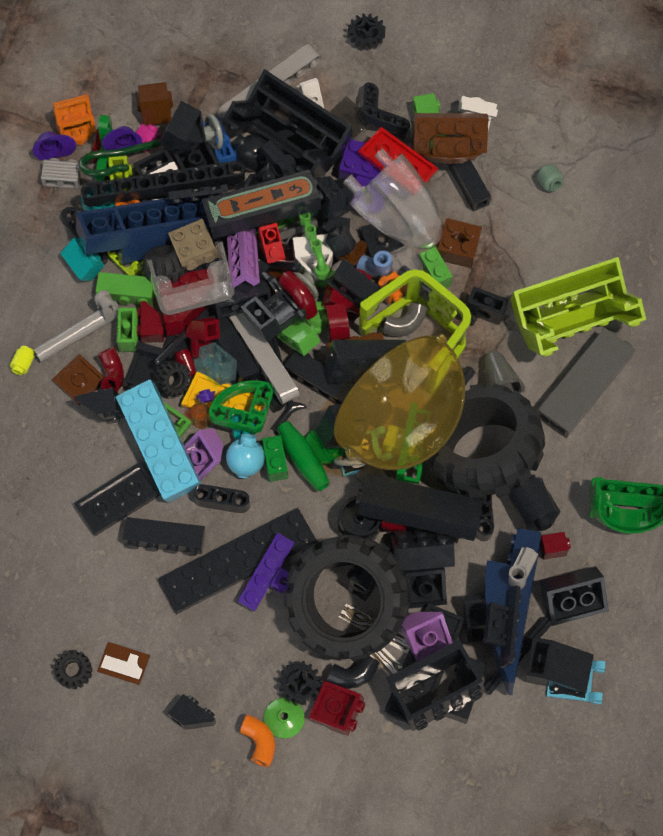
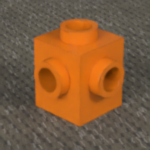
(397, 295)

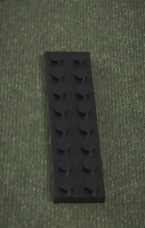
(232, 562)

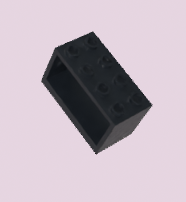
(428, 667)

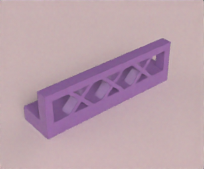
(248, 256)

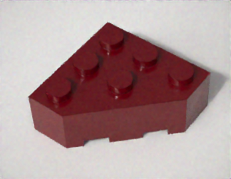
(178, 322)

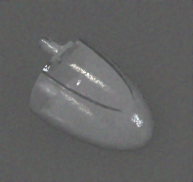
(399, 203)

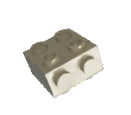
(193, 245)

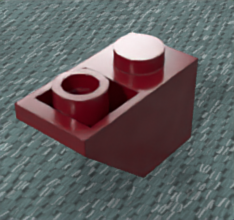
(152, 324)

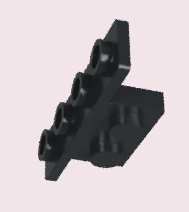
(502, 625)

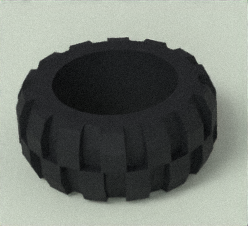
(503, 469)

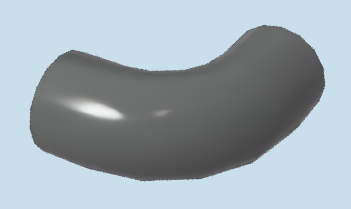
(406, 324)

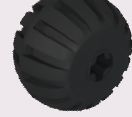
(164, 262)

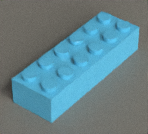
(159, 441)

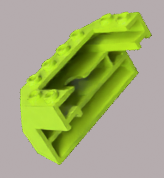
(568, 312)

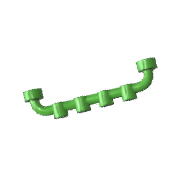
(321, 269)

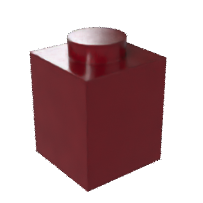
(554, 545)

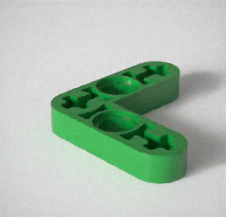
(104, 128)

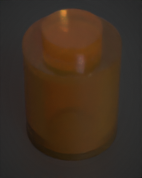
(200, 415)

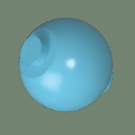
(245, 456)

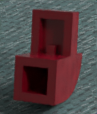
(337, 322)
(202, 332)

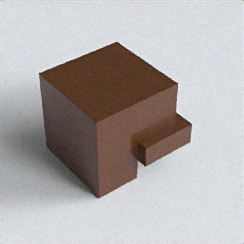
(154, 103)

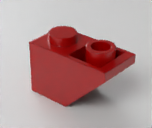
(270, 243)

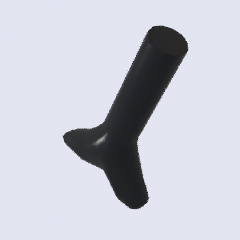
(291, 408)

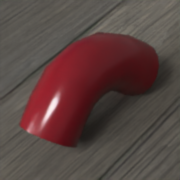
(299, 292)
(113, 369)

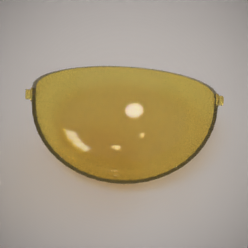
(403, 405)

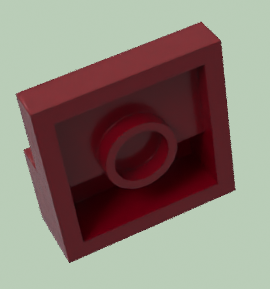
(337, 708)

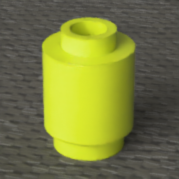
(22, 360)

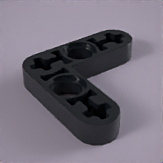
(372, 115)

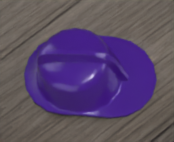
(120, 138)
(53, 146)

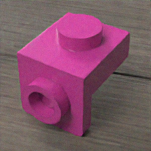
(148, 133)

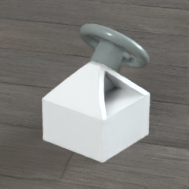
(303, 254)

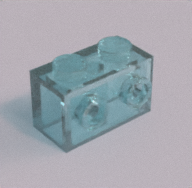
(217, 363)

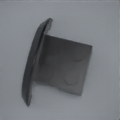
(275, 313)

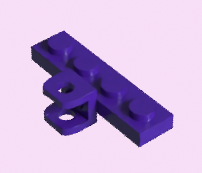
(268, 573)

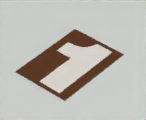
(123, 663)

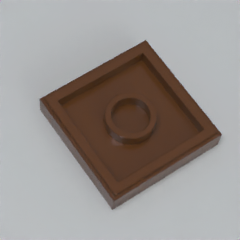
(78, 378)

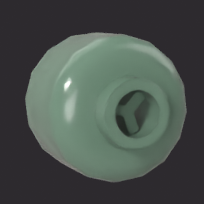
(550, 177)

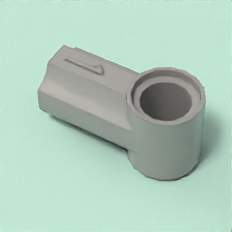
(522, 567)

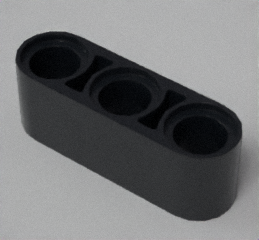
(214, 492)
(486, 520)

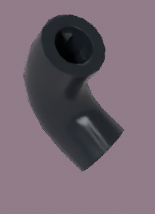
(356, 676)

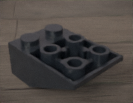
(155, 163)
(558, 665)

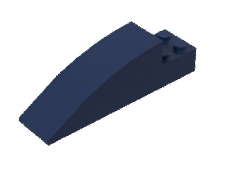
(135, 226)
(496, 591)

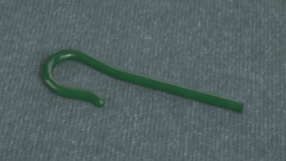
(112, 153)

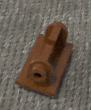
(354, 256)

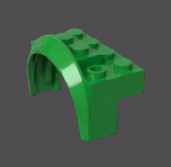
(607, 492)

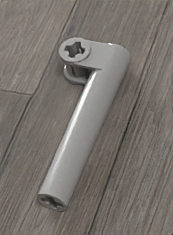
(106, 313)

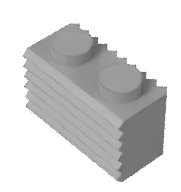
(61, 173)

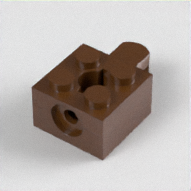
(457, 250)

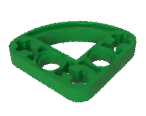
(253, 414)

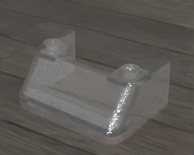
(196, 294)

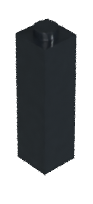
(471, 184)

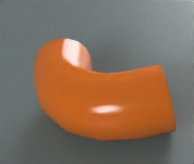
(263, 739)

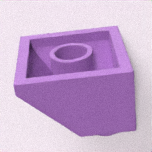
(204, 451)
(425, 633)

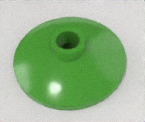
(280, 727)

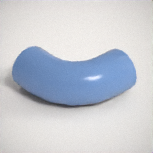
(378, 266)

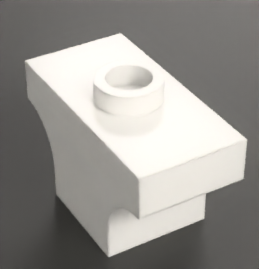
(311, 90)

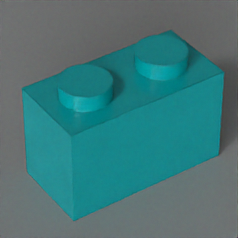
(83, 265)

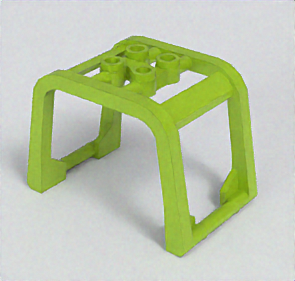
(434, 306)

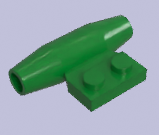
(308, 454)

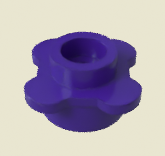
(206, 396)

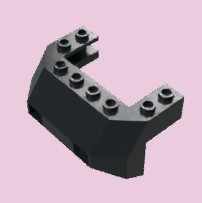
(296, 132)

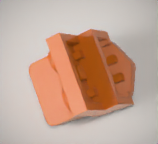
(75, 118)

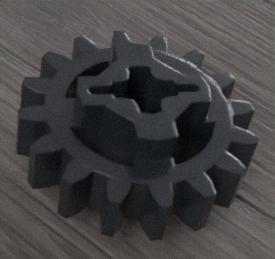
(366, 31)
(291, 682)

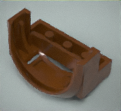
(450, 149)

